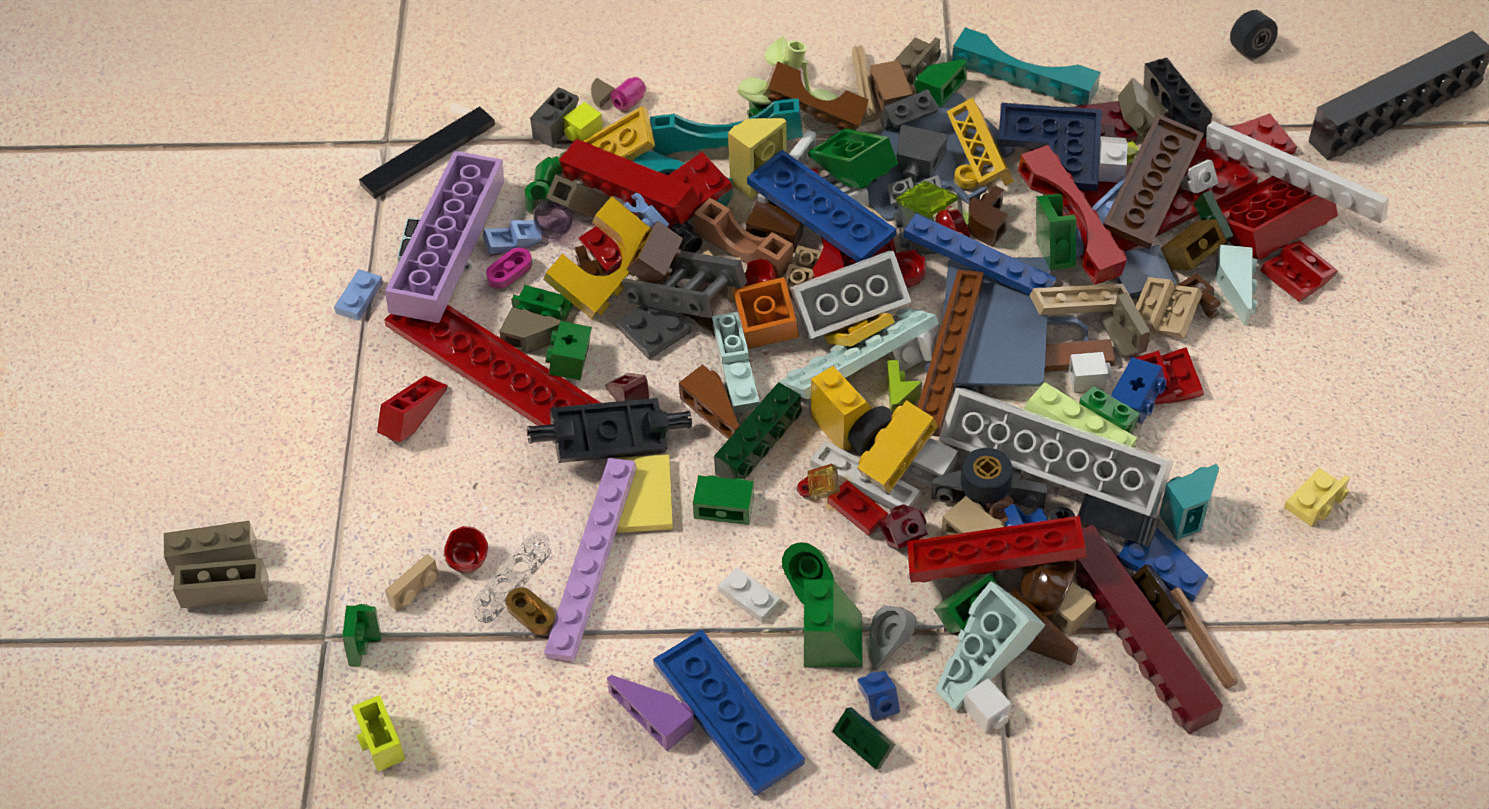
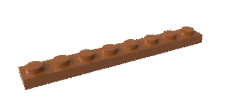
(950, 346)

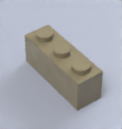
(210, 544)
(221, 583)

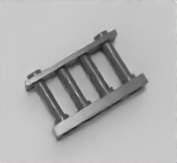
(686, 300)

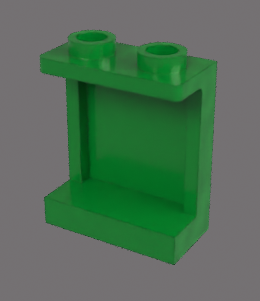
(1055, 232)

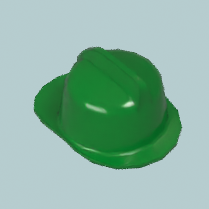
(805, 562)

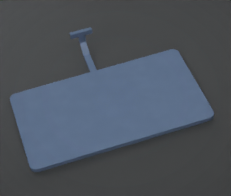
(954, 157)
(1006, 333)

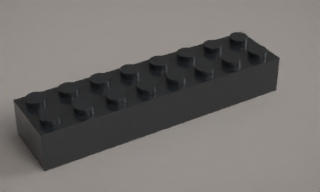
(1399, 95)

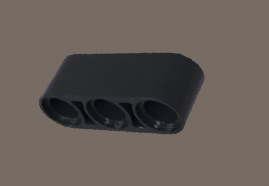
(1118, 520)

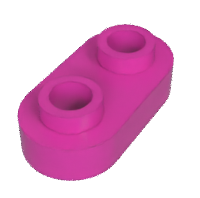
(505, 269)

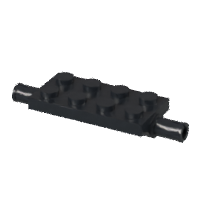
(608, 429)

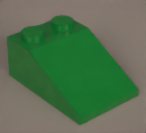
(855, 157)

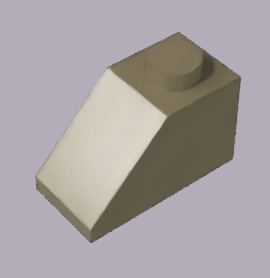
(1139, 107)

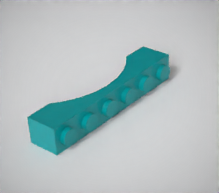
(1068, 83)
(678, 134)

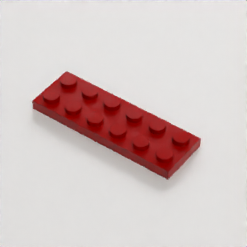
(698, 172)
(996, 549)

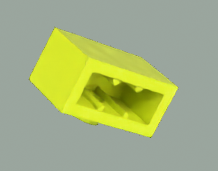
(378, 733)

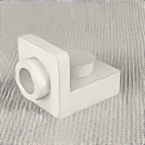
(1200, 177)

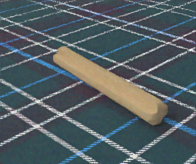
(863, 81)

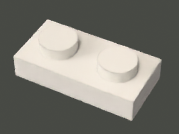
(749, 595)

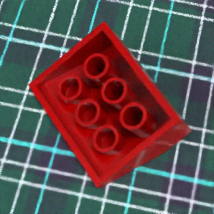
(1274, 215)

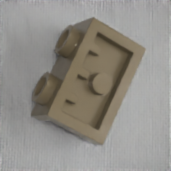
(919, 56)
(1126, 327)

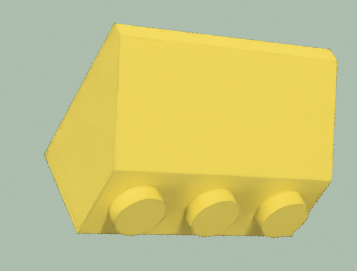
(751, 146)

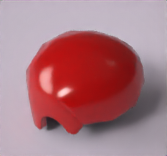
(953, 220)
(912, 267)
(759, 271)
(465, 549)

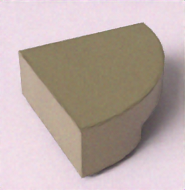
(600, 92)

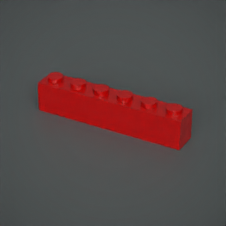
(623, 178)

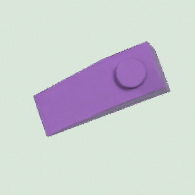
(654, 710)

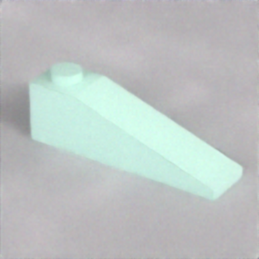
(992, 638)

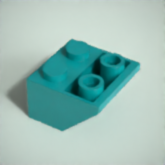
(1187, 501)

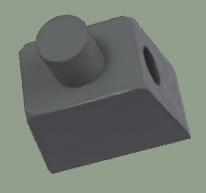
(919, 152)

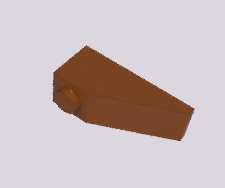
(707, 397)

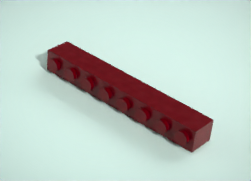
(1145, 636)

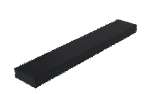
(426, 152)

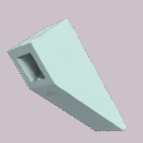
(1235, 279)

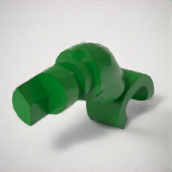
(543, 178)

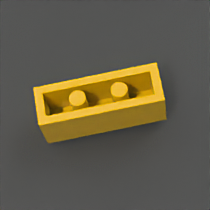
(897, 446)

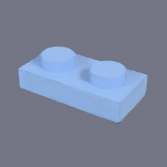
(358, 294)

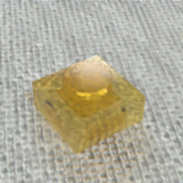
(823, 481)

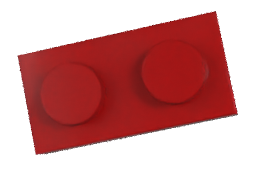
(857, 507)

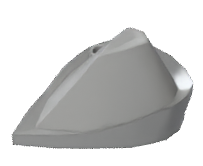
(889, 631)

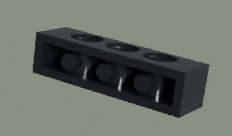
(1176, 95)

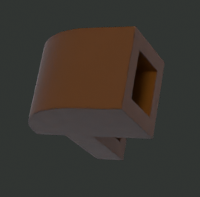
(986, 219)

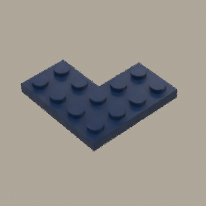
(1067, 131)

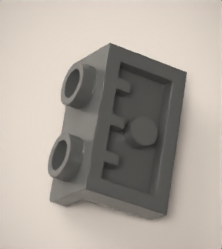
(908, 110)

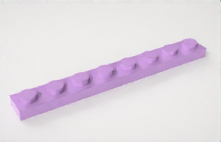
(590, 560)

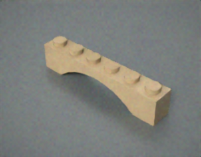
(971, 516)

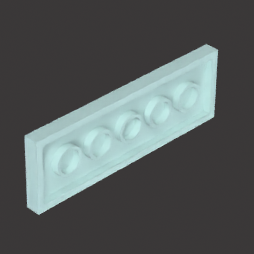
(847, 360)

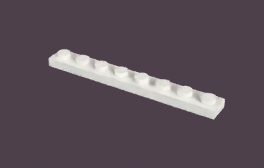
(1298, 172)

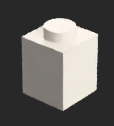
(1088, 371)
(987, 706)

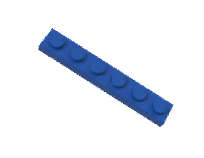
(976, 255)

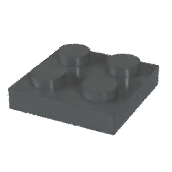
(653, 329)

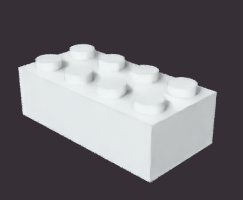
(850, 294)

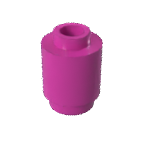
(628, 93)

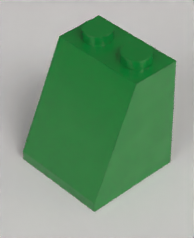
(831, 626)

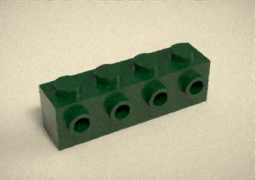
(758, 433)

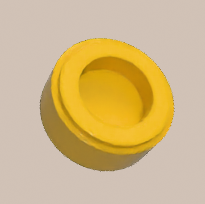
(965, 177)

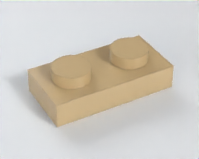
(412, 582)

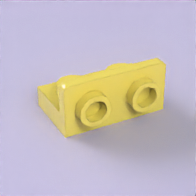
(1317, 497)

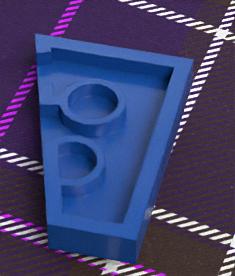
(1169, 563)

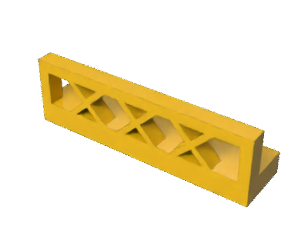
(988, 142)

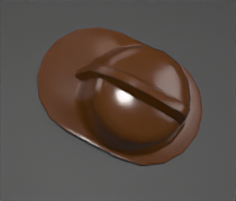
(1047, 585)

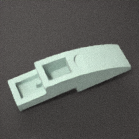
(735, 362)

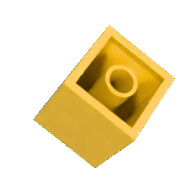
(836, 406)

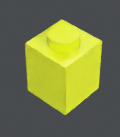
(582, 122)

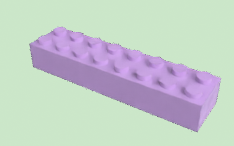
(445, 237)

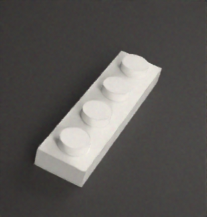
(847, 470)

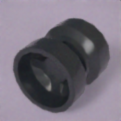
(691, 240)

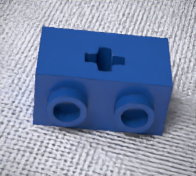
(1140, 387)

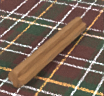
(1204, 641)

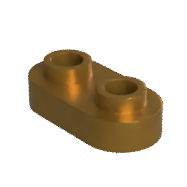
(532, 612)

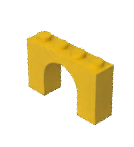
(589, 291)

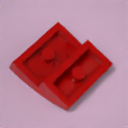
(1299, 270)
(1180, 376)

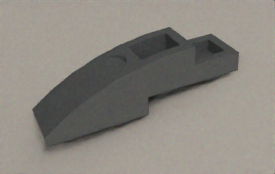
(1023, 492)

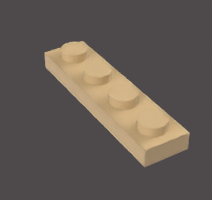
(1076, 298)

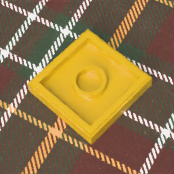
(860, 330)

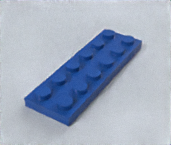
(821, 206)
(729, 712)

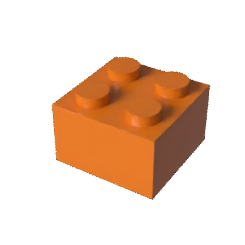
(766, 313)

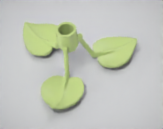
(788, 53)

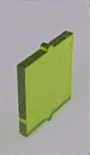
(927, 198)

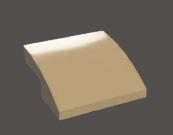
(1167, 306)

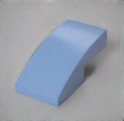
(518, 235)

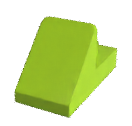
(898, 388)

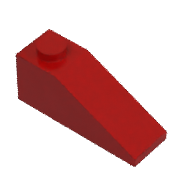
(408, 409)

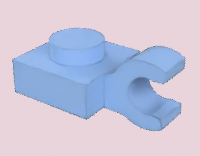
(645, 213)

